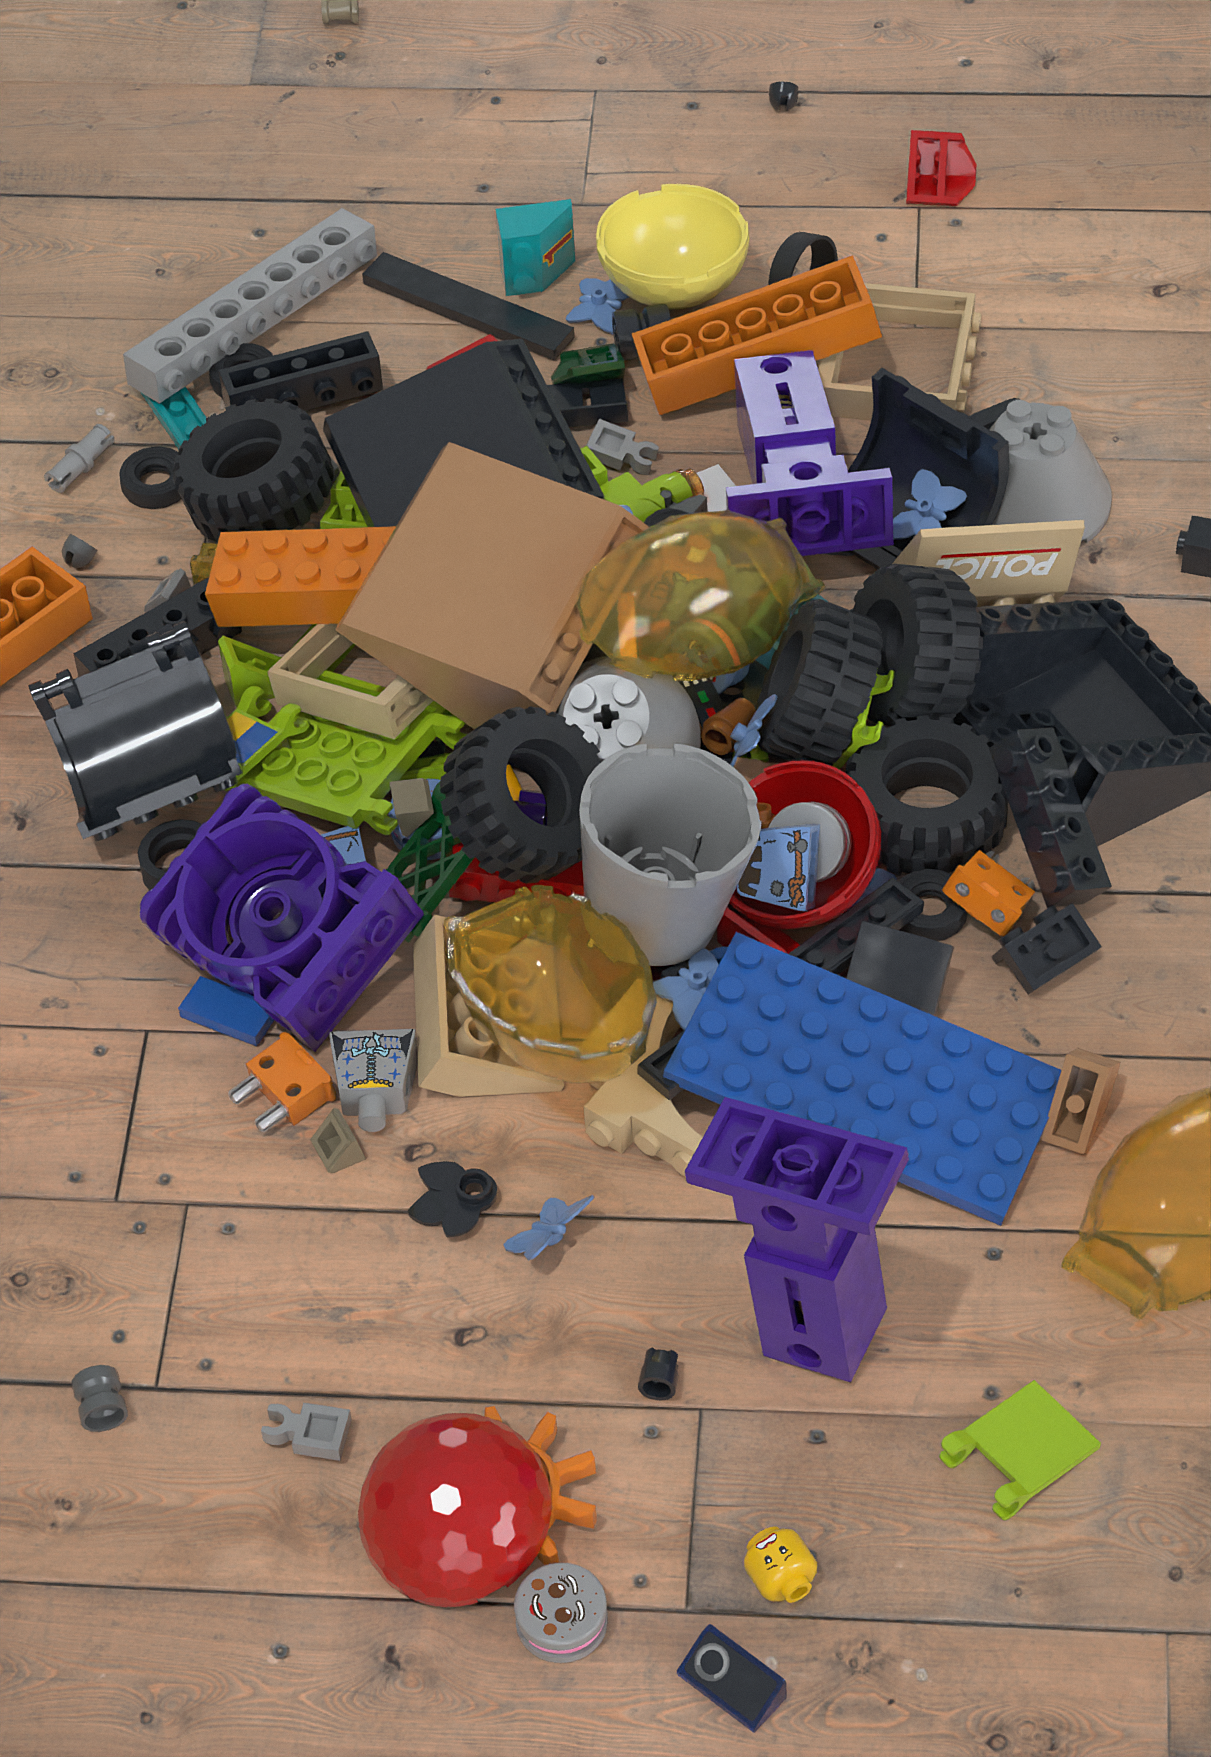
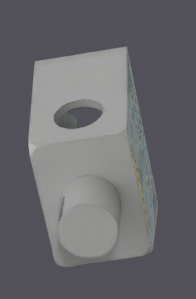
(374, 1073)

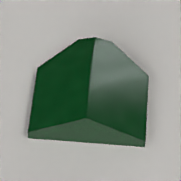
(589, 365)

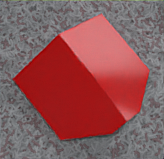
(939, 168)

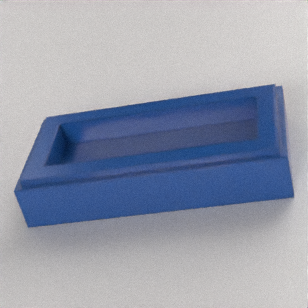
(225, 1011)

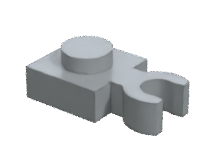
(616, 445)
(314, 1432)

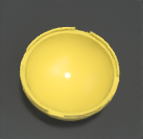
(673, 245)

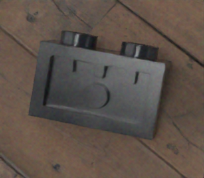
(1048, 948)

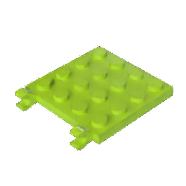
(344, 769)

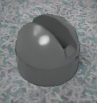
(77, 552)

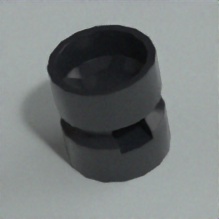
(629, 321)

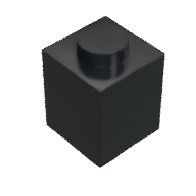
(1196, 547)

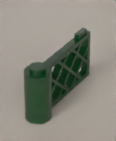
(417, 850)

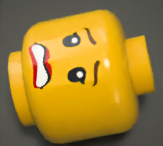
(780, 1564)

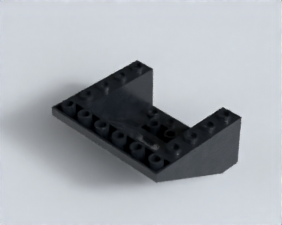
(478, 400)
(1115, 700)

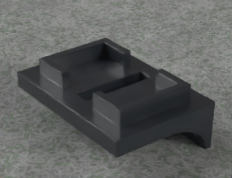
(606, 400)

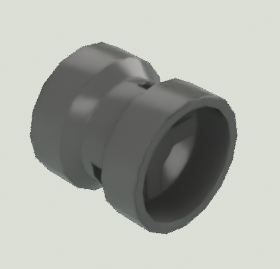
(99, 1398)

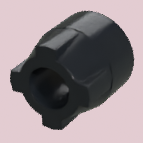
(659, 1374)

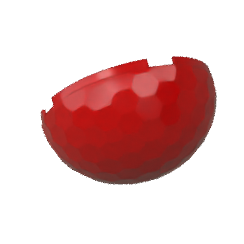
(818, 782)
(454, 1509)

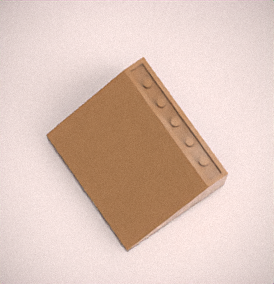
(485, 586)

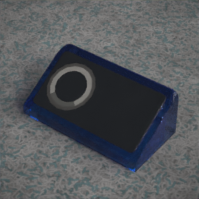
(733, 1678)

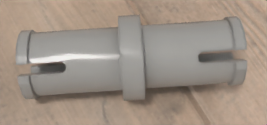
(79, 458)

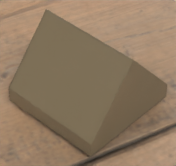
(411, 803)
(336, 1143)

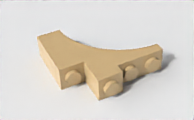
(635, 1112)

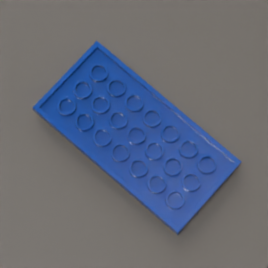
(870, 1066)

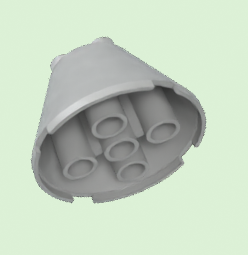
(1050, 470)
(629, 710)

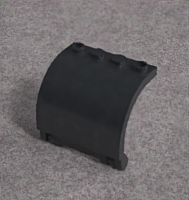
(919, 433)
(140, 734)

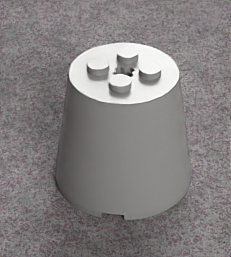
(666, 844)

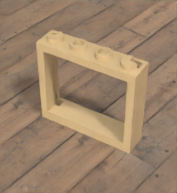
(911, 307)
(296, 682)

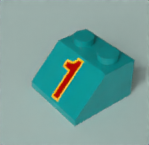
(534, 245)

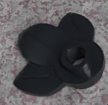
(449, 1197)

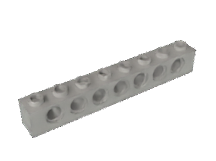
(250, 305)

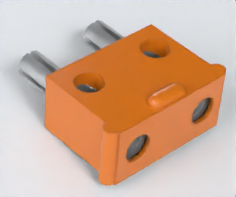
(989, 892)
(288, 1080)

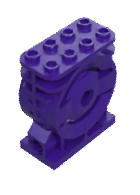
(324, 946)

